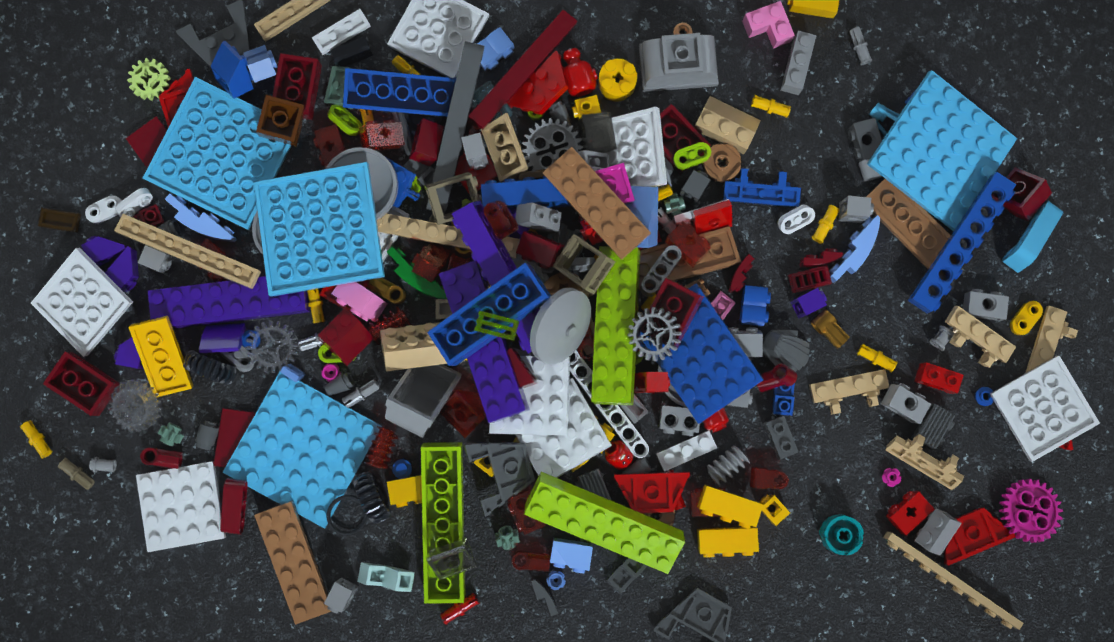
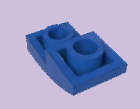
(783, 400)

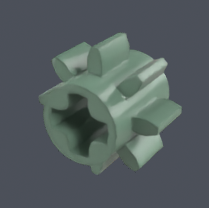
(674, 205)
(170, 434)
(507, 537)

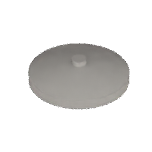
(382, 174)
(560, 325)

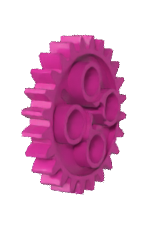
(1033, 493)

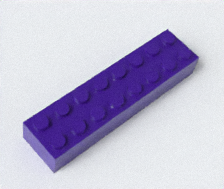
(491, 256)
(222, 303)
(491, 363)

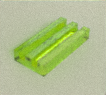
(480, 321)

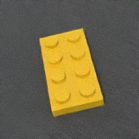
(161, 356)

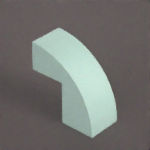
(386, 576)

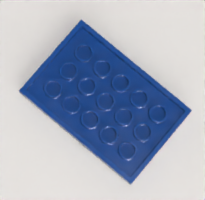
(709, 364)

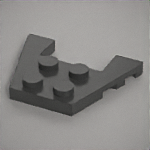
(234, 35)
(509, 467)
(699, 612)

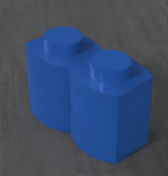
(753, 306)

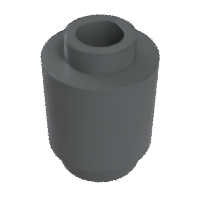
(206, 435)

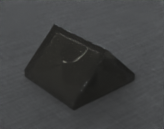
(597, 132)
(451, 559)

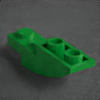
(421, 284)

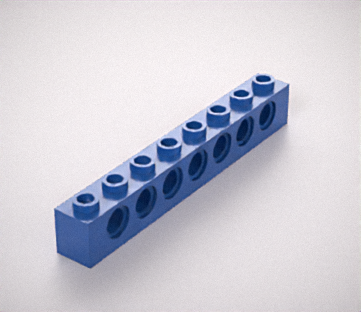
(1004, 189)

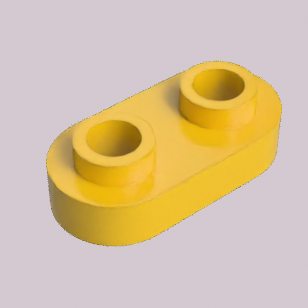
(1027, 317)

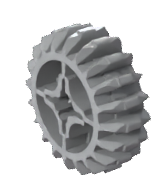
(650, 326)

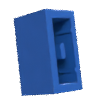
(231, 71)

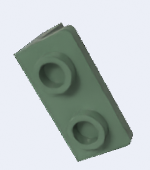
(335, 87)

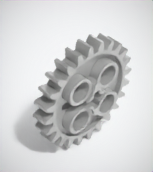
(546, 132)

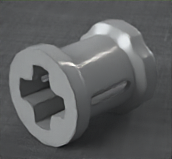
(941, 338)

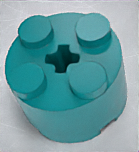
(852, 534)

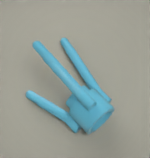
(880, 112)

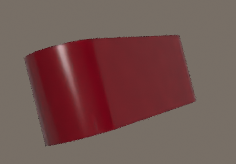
(233, 506)

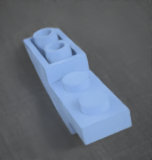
(205, 224)
(861, 244)

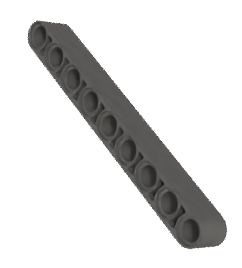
(457, 119)

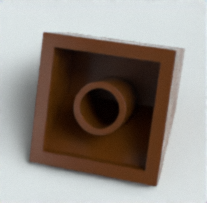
(280, 120)

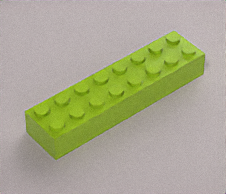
(615, 309)
(442, 515)
(604, 522)

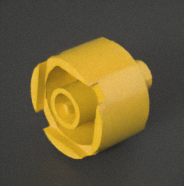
(617, 69)

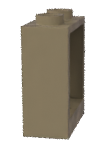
(439, 217)
(596, 273)

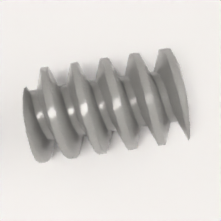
(726, 465)

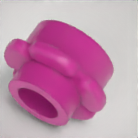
(326, 371)
(896, 477)

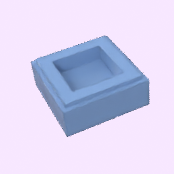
(292, 372)

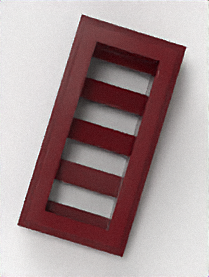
(825, 273)
(523, 374)

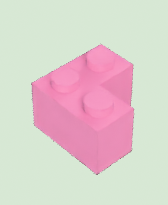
(770, 20)
(363, 302)

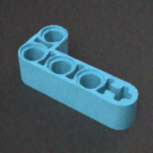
(1034, 237)

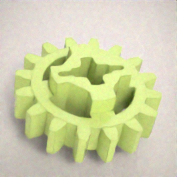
(143, 73)

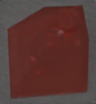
(464, 411)

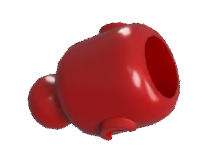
(579, 74)

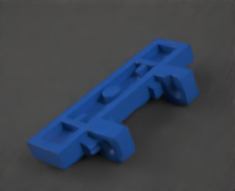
(776, 194)

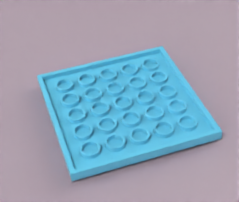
(941, 150)
(216, 154)
(319, 229)
(302, 448)

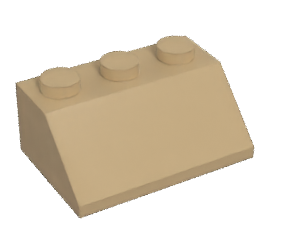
(727, 124)
(504, 148)

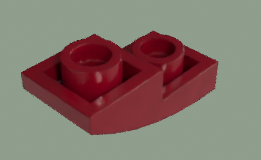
(150, 216)
(825, 257)
(737, 279)

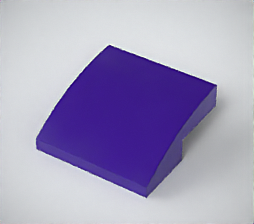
(222, 338)

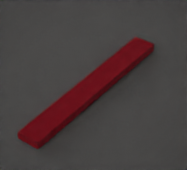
(522, 69)

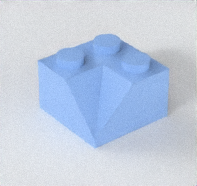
(571, 553)

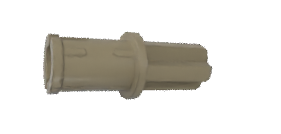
(76, 474)

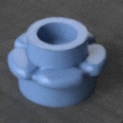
(556, 585)

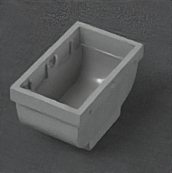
(678, 62)
(420, 397)

